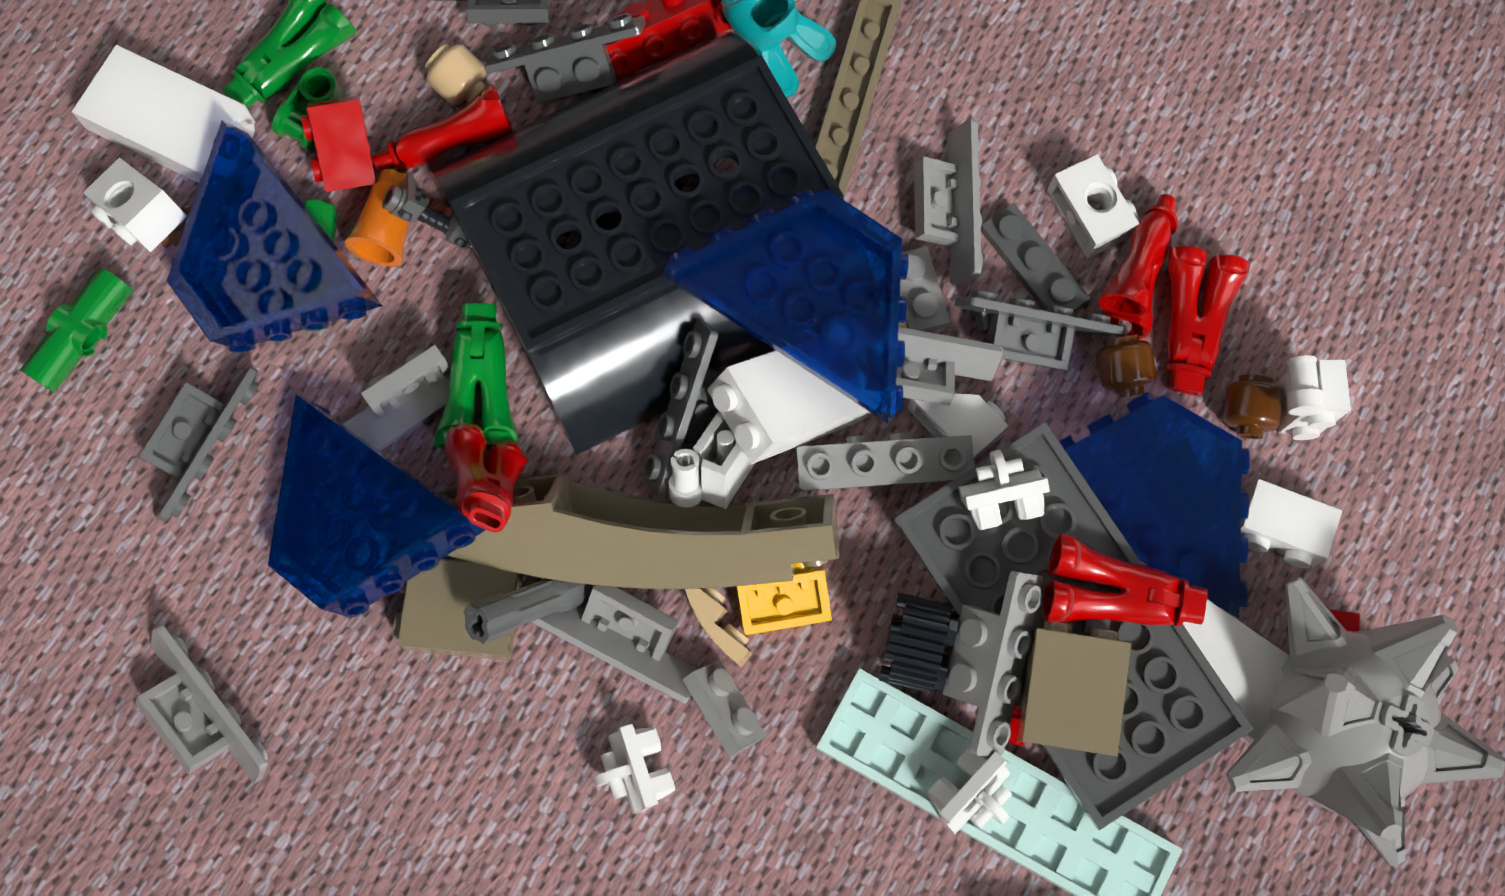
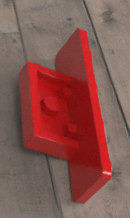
(668, 30)

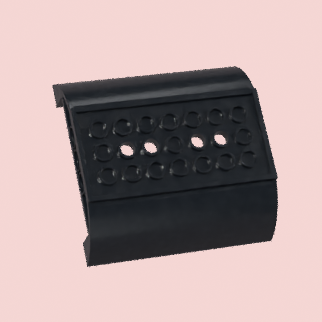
(602, 314)

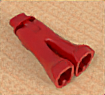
(476, 122)
(1132, 286)
(1191, 338)
(487, 482)
(1144, 593)

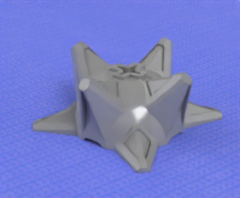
(1362, 720)

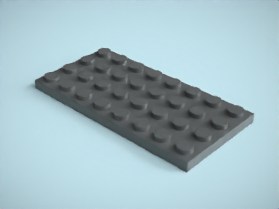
(1173, 700)

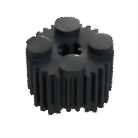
(918, 643)

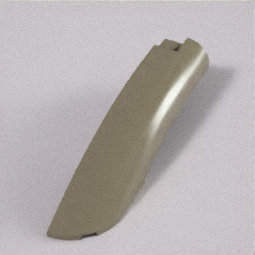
(648, 543)

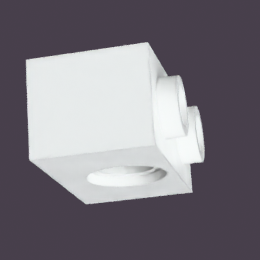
(133, 206)
(1093, 228)

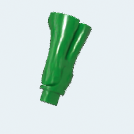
(295, 40)
(481, 359)

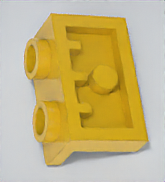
(785, 603)

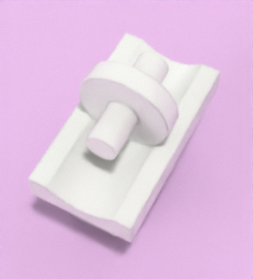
(1023, 488)
(628, 772)
(985, 777)

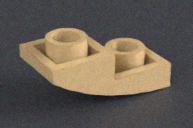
(710, 613)

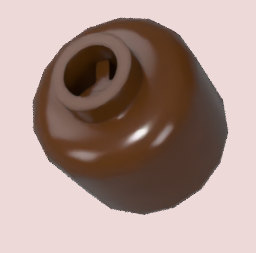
(1126, 365)
(1253, 406)

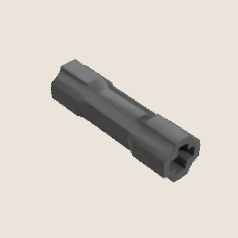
(502, 613)

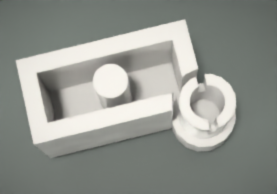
(1313, 396)
(711, 470)

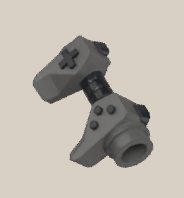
(411, 205)

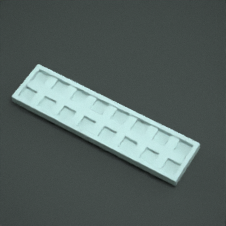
(1047, 830)

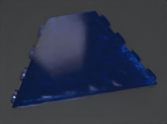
(256, 256)
(815, 289)
(1172, 492)
(353, 518)

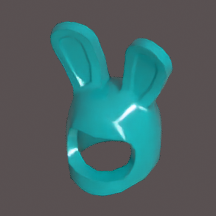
(769, 23)

